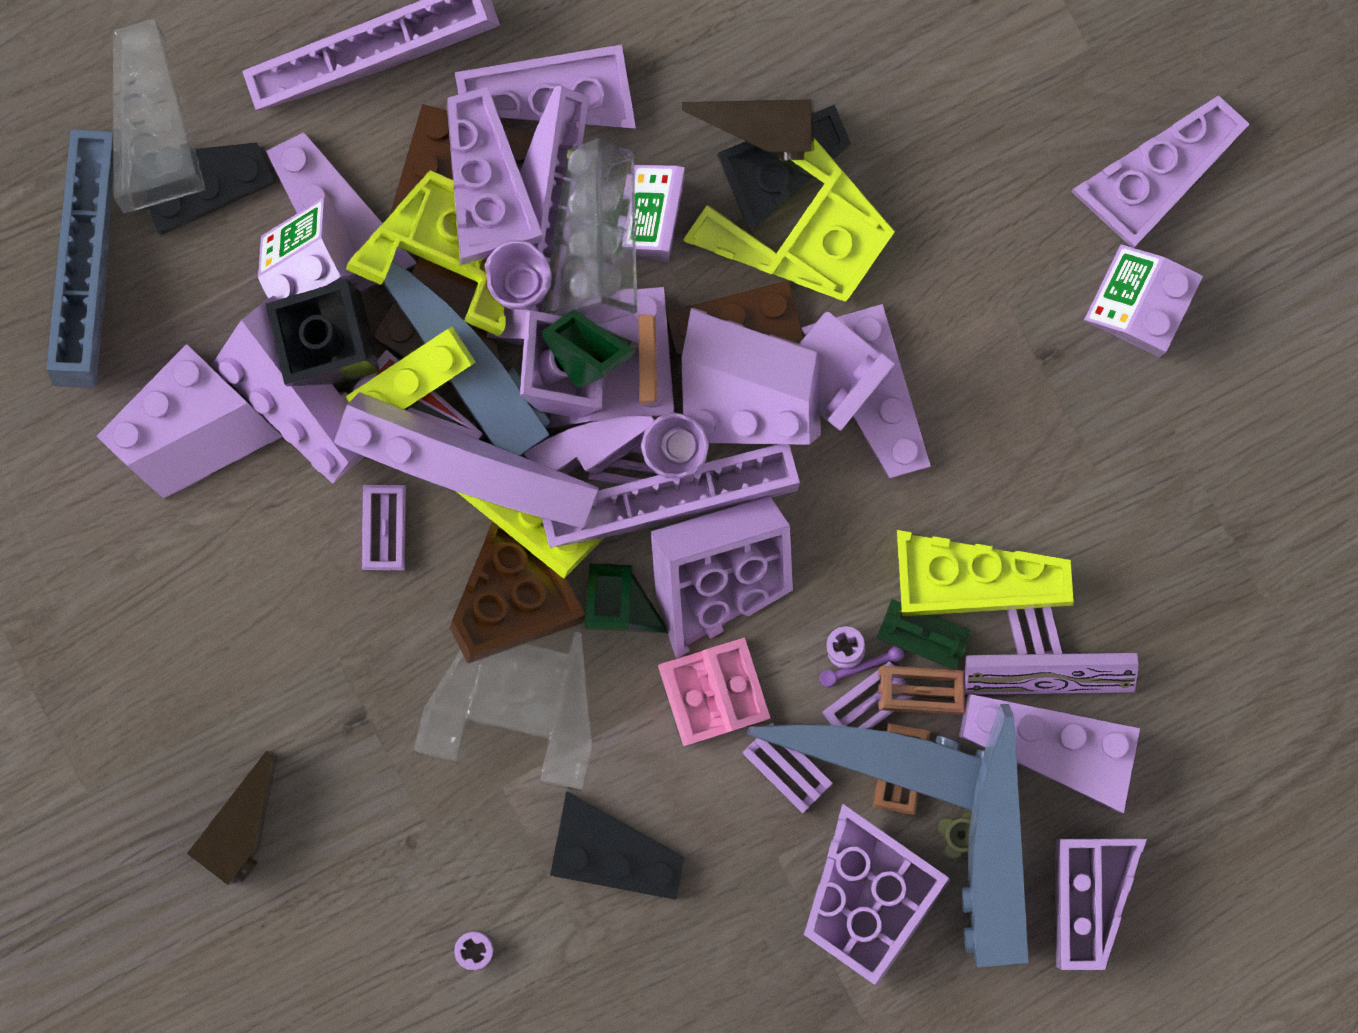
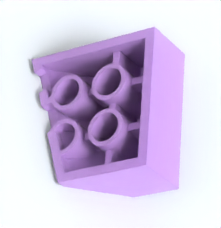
(622, 384)
(749, 384)
(185, 426)
(720, 569)
(870, 897)

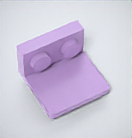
(846, 368)

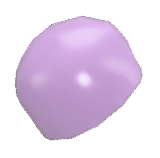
(518, 275)
(675, 445)

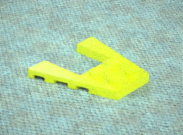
(826, 248)

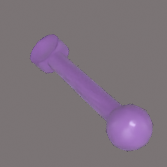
(828, 677)

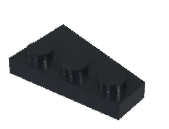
(228, 176)
(765, 182)
(612, 854)

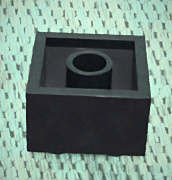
(323, 336)

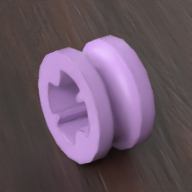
(852, 636)
(470, 963)

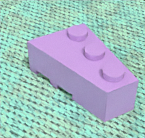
(1090, 897)

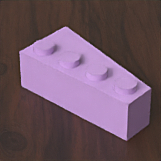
(302, 414)
(1065, 748)

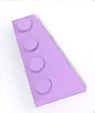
(526, 86)
(310, 177)
(1152, 178)
(486, 179)
(888, 413)

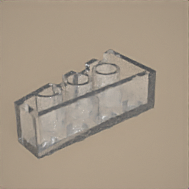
(150, 127)
(595, 235)

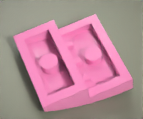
(714, 691)

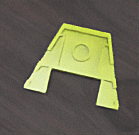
(428, 228)

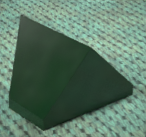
(585, 348)
(619, 602)

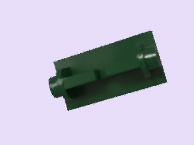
(924, 635)

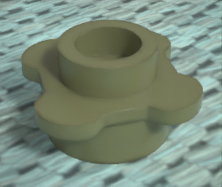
(950, 829)

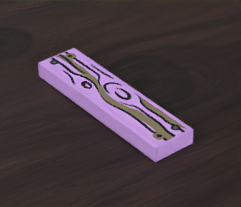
(1051, 673)

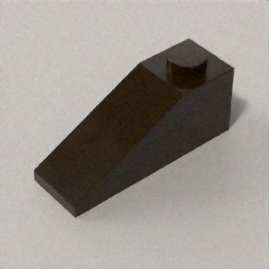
(768, 124)
(236, 831)

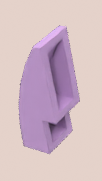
(591, 444)

